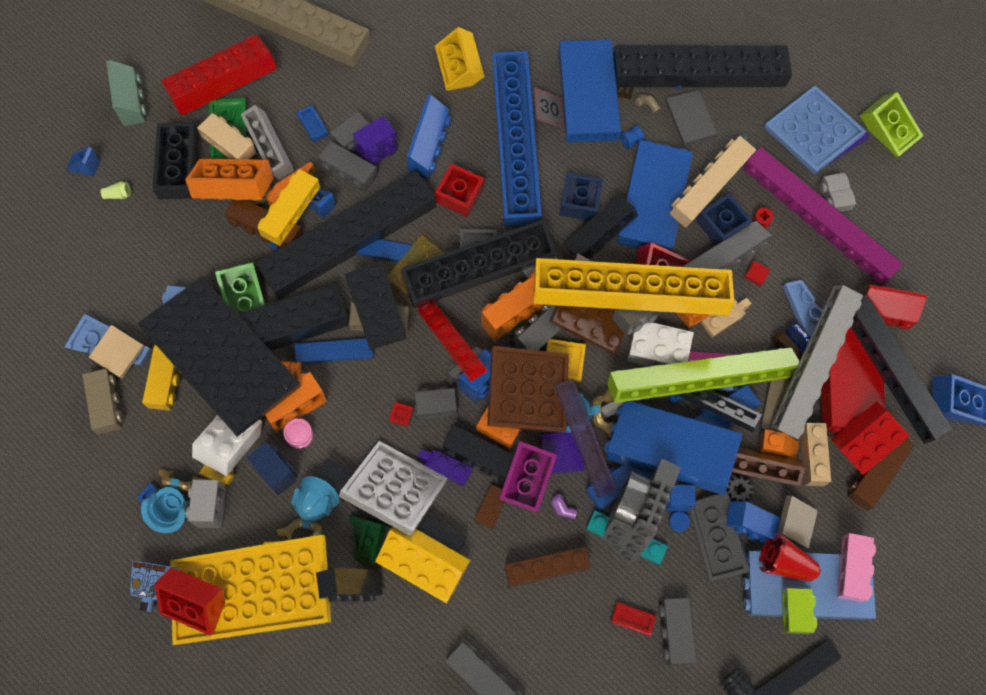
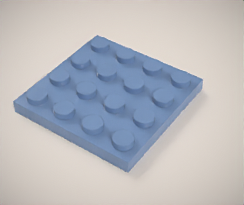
(814, 129)

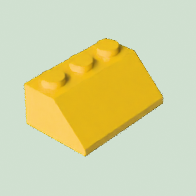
(459, 60)

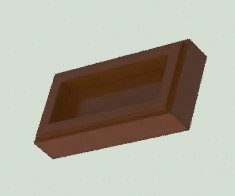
(490, 508)

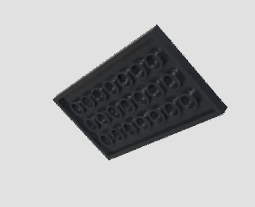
(219, 356)

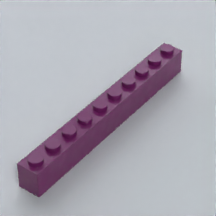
(822, 216)

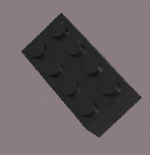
(174, 159)
(375, 306)

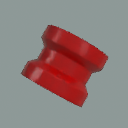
(767, 214)

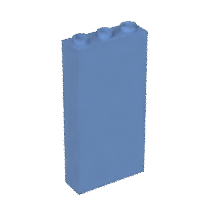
(765, 595)

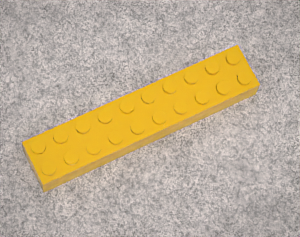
(633, 287)

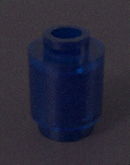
(798, 336)

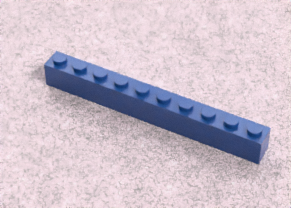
(740, 395)

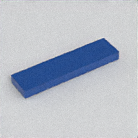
(385, 250)
(332, 351)

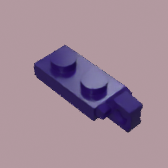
(446, 466)

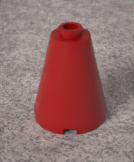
(785, 559)

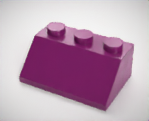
(528, 477)

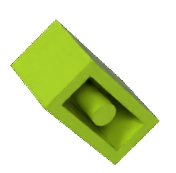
(798, 611)

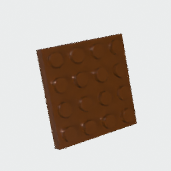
(590, 323)
(524, 389)

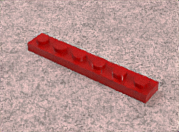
(452, 341)

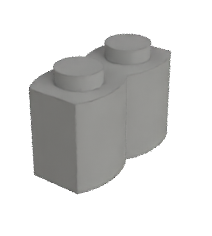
(837, 191)

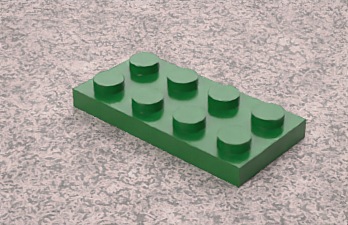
(231, 111)

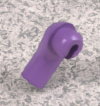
(561, 508)

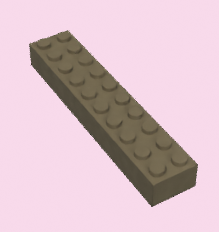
(305, 25)

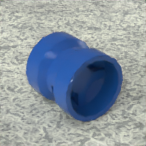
(632, 137)

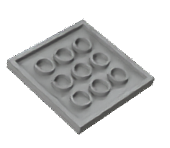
(393, 488)

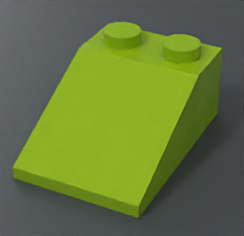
(892, 123)

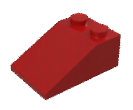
(656, 255)

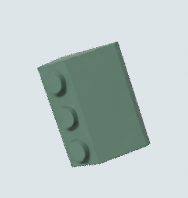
(126, 93)

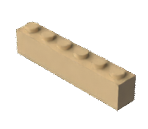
(712, 181)

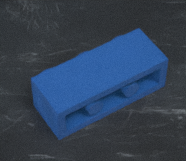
(752, 521)

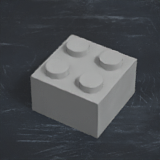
(206, 503)

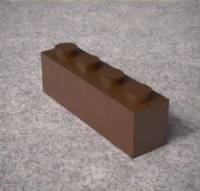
(248, 215)
(769, 466)
(872, 485)
(547, 567)

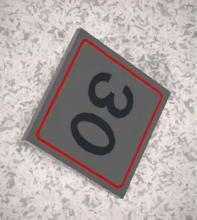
(548, 108)

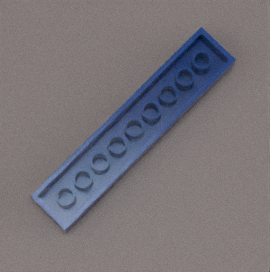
(516, 138)

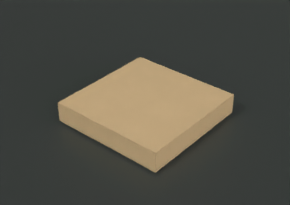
(116, 351)

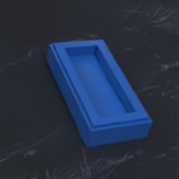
(312, 123)

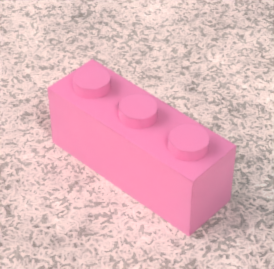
(856, 567)

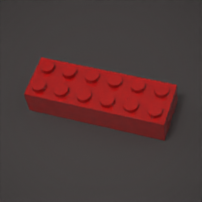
(219, 74)

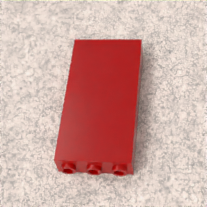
(850, 386)

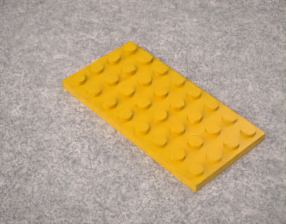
(262, 588)

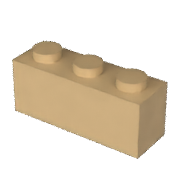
(226, 138)
(815, 455)

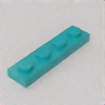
(653, 552)

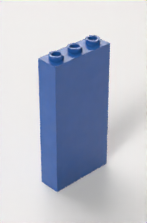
(589, 91)
(654, 185)
(699, 448)

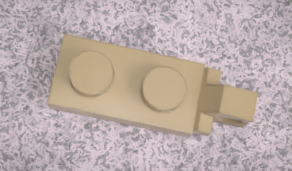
(717, 323)

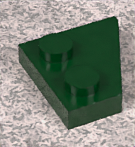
(366, 539)

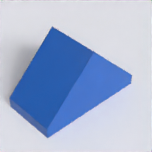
(84, 162)
(322, 203)

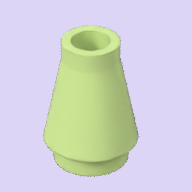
(116, 191)

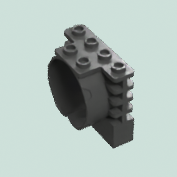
(640, 510)

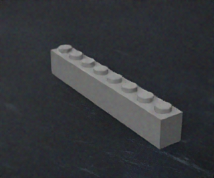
(817, 361)

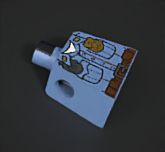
(143, 580)

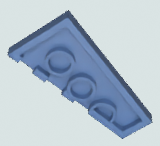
(803, 305)
(88, 335)

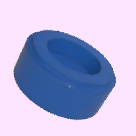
(679, 522)

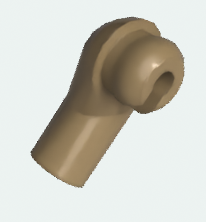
(649, 100)

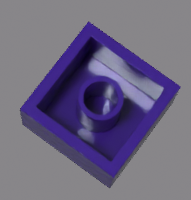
(375, 141)

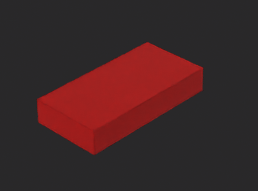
(633, 619)

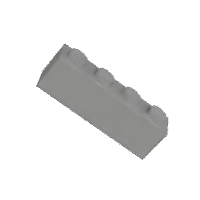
(267, 141)

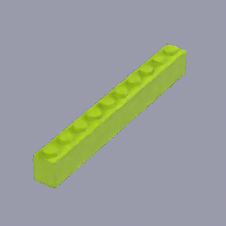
(702, 374)

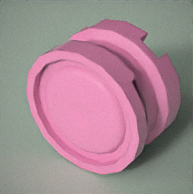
(298, 433)

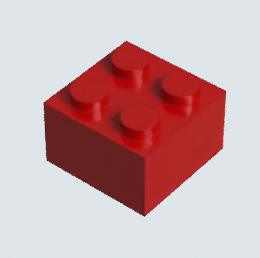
(459, 190)

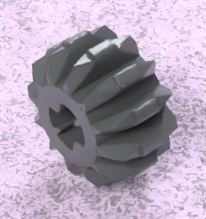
(744, 488)

